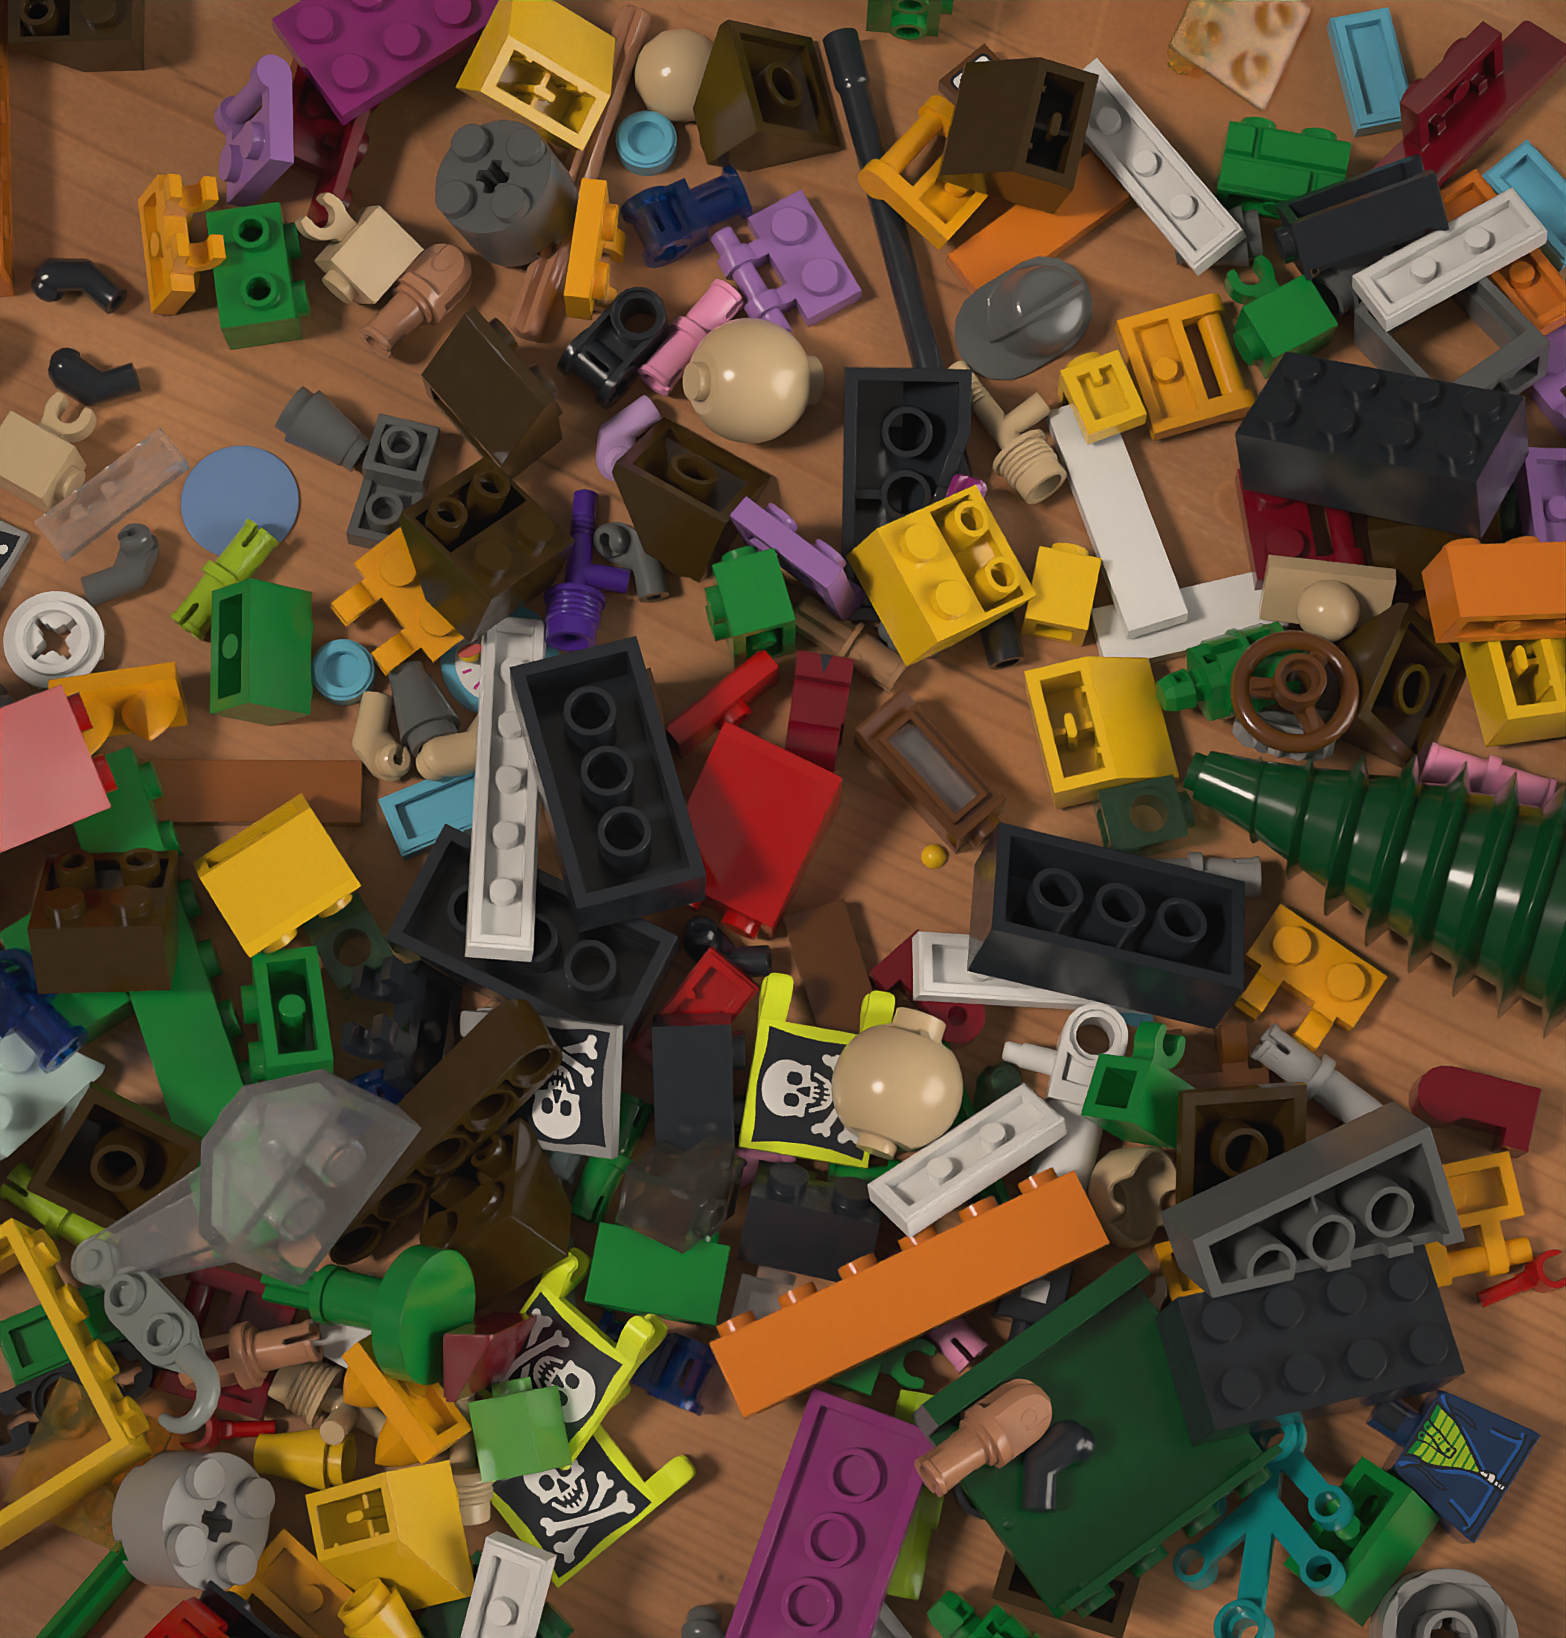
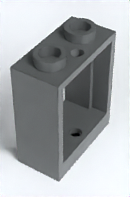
(1509, 370)

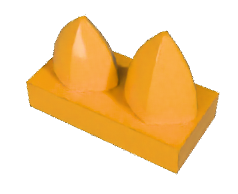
(129, 701)
(417, 1415)

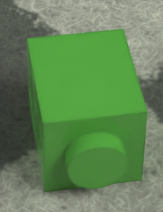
(519, 1430)

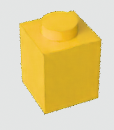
(1065, 593)

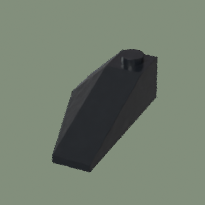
(898, 447)

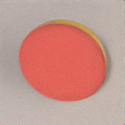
(470, 653)

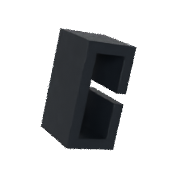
(695, 1078)
(807, 1222)

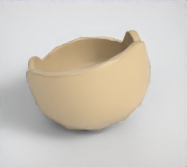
(671, 73)
(1129, 1193)

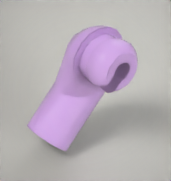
(621, 433)

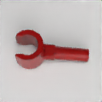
(1531, 1278)
(227, 1430)

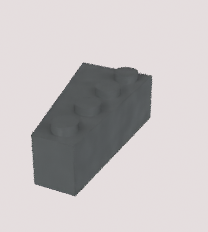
(1318, 1206)

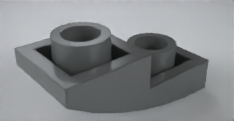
(394, 477)

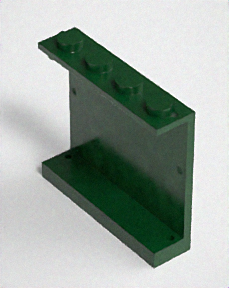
(1144, 1481)

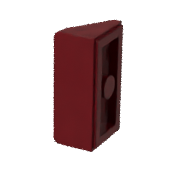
(482, 1352)

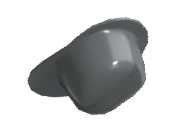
(1023, 318)

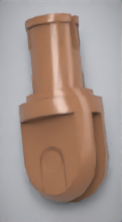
(420, 296)
(248, 1354)
(989, 1433)

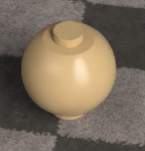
(751, 380)
(897, 1085)

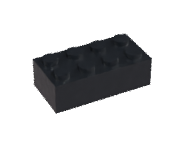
(1383, 443)
(607, 784)
(1107, 926)
(583, 976)
(1308, 1346)

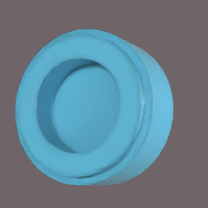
(646, 143)
(343, 672)

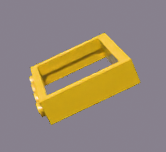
(95, 1369)

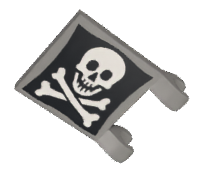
(581, 1101)

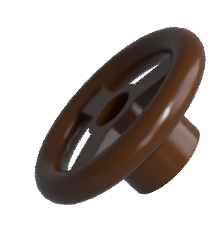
(1299, 667)

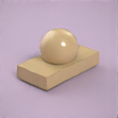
(1324, 595)

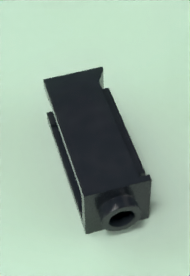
(1359, 216)

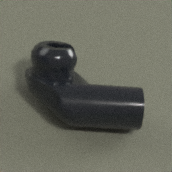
(80, 275)
(702, 933)

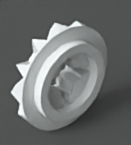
(60, 613)

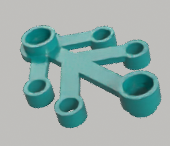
(1259, 1522)

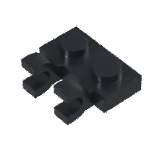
(421, 1022)

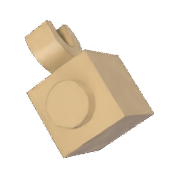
(363, 252)
(39, 459)

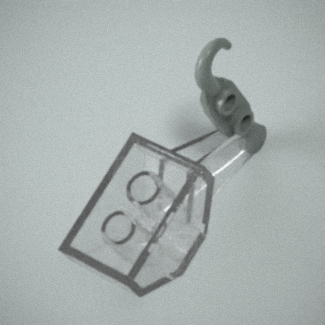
(271, 1193)

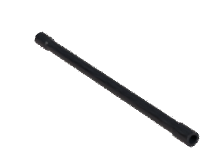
(852, 82)

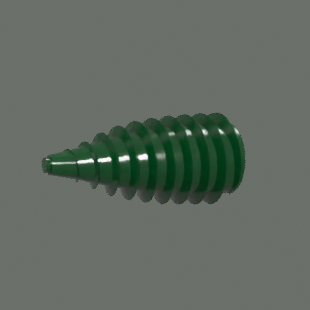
(1429, 860)

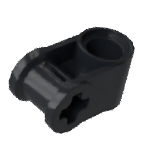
(608, 354)

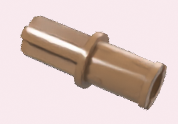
(846, 640)

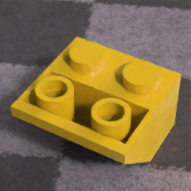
(542, 70)
(940, 574)
(1517, 688)
(1098, 725)
(277, 877)
(398, 1530)

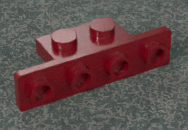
(1473, 94)
(324, 143)

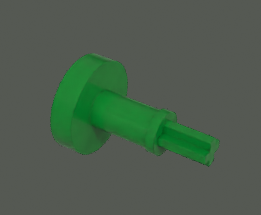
(406, 1311)

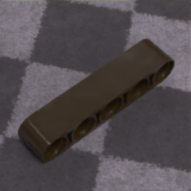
(458, 1111)

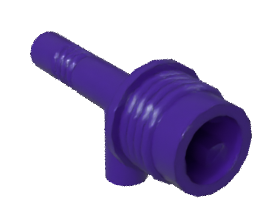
(576, 605)

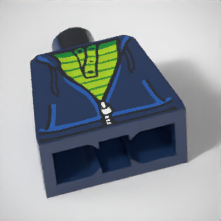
(1453, 1457)

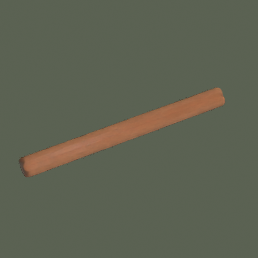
(545, 273)

